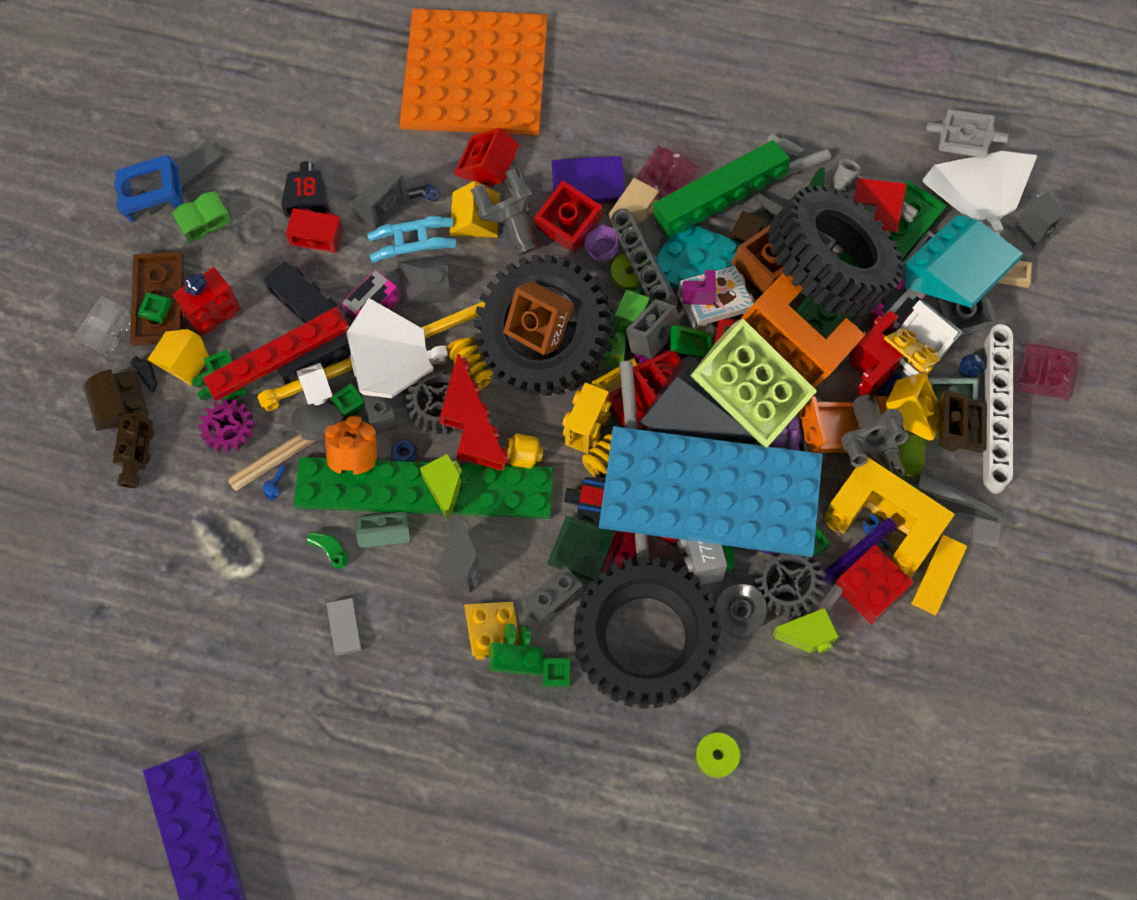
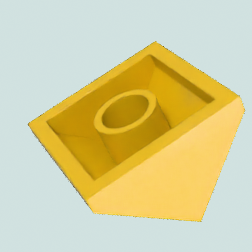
(465, 216)

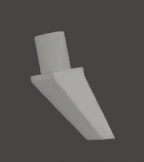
(787, 146)

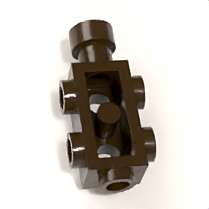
(132, 444)

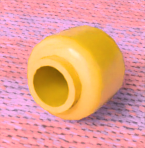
(523, 450)

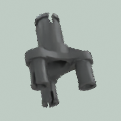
(511, 211)
(876, 435)

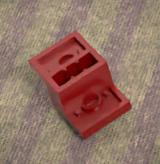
(875, 356)
(648, 381)

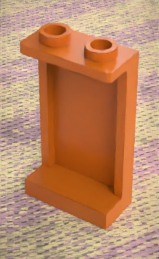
(827, 423)

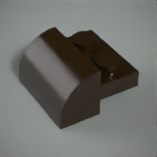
(113, 395)
(962, 423)

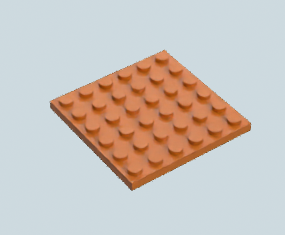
(474, 71)

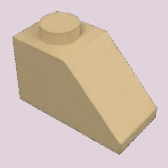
(637, 199)

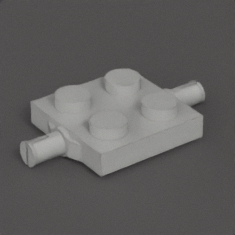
(967, 133)

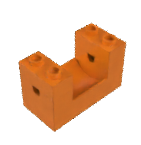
(795, 338)

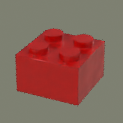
(568, 216)
(211, 306)
(873, 584)

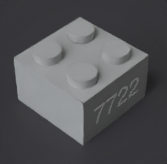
(703, 560)

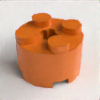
(351, 446)

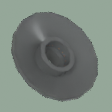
(732, 601)

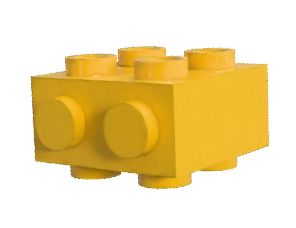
(587, 417)

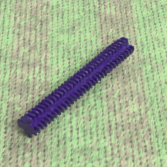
(858, 550)

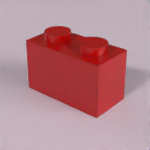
(314, 230)

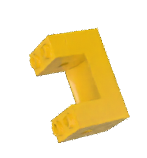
(891, 498)

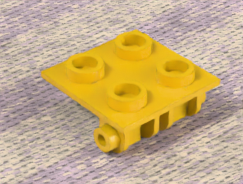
(907, 343)
(487, 625)

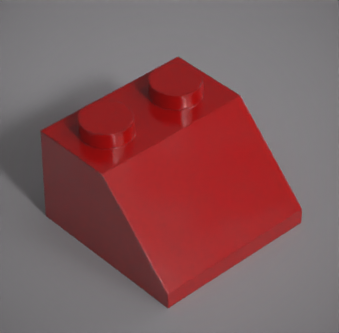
(487, 157)

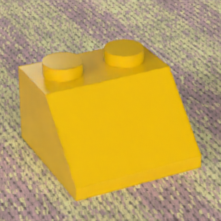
(917, 404)

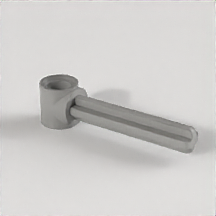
(846, 180)

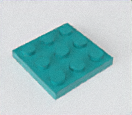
(693, 252)

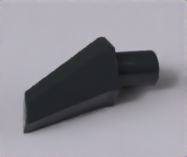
(145, 372)

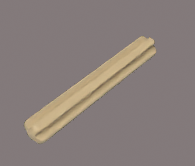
(268, 462)

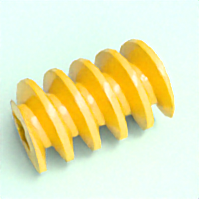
(467, 349)
(598, 459)

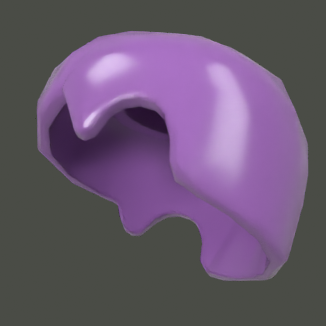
(602, 243)

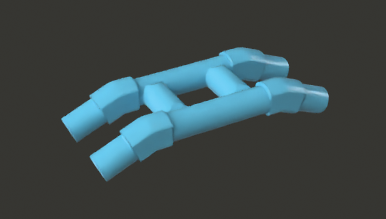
(423, 243)

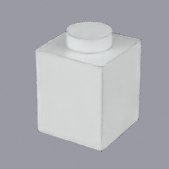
(314, 384)

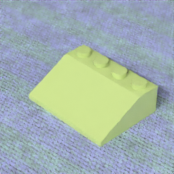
(753, 382)

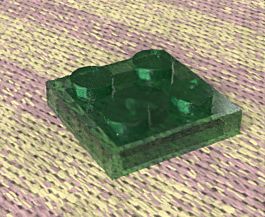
(581, 548)

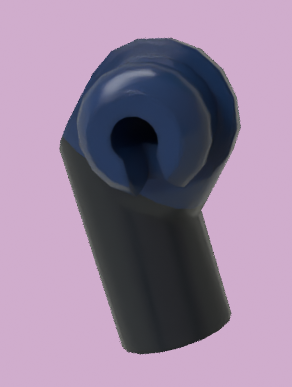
(424, 190)

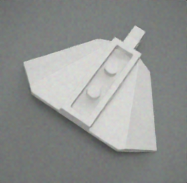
(983, 186)
(389, 351)

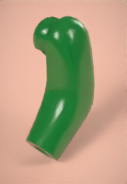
(331, 546)

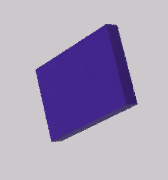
(595, 177)

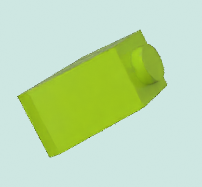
(443, 481)
(808, 632)

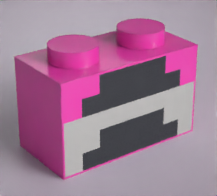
(374, 287)
(900, 302)

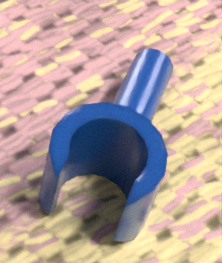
(270, 489)
(867, 529)

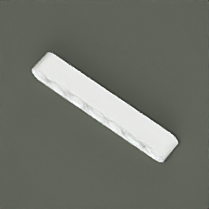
(998, 419)

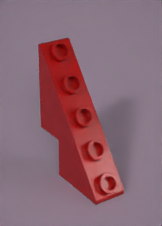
(466, 412)

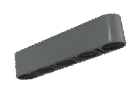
(638, 252)

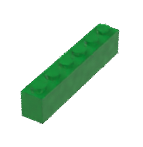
(721, 188)

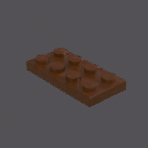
(158, 275)

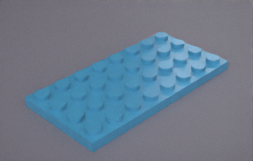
(711, 491)

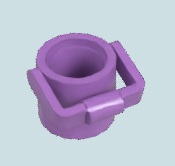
(791, 435)

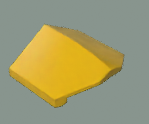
(180, 354)

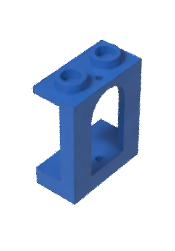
(169, 193)

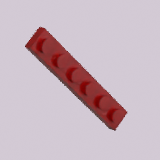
(275, 354)

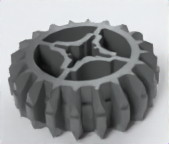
(426, 386)
(782, 589)

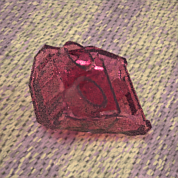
(667, 171)
(1048, 371)

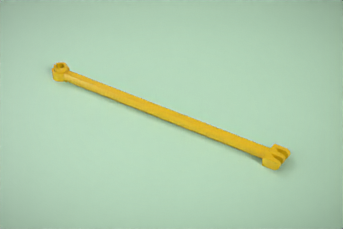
(270, 398)

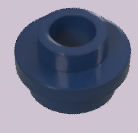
(195, 284)
(971, 365)
(401, 446)

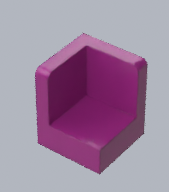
(700, 291)

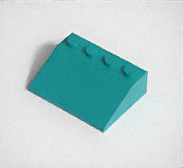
(961, 262)

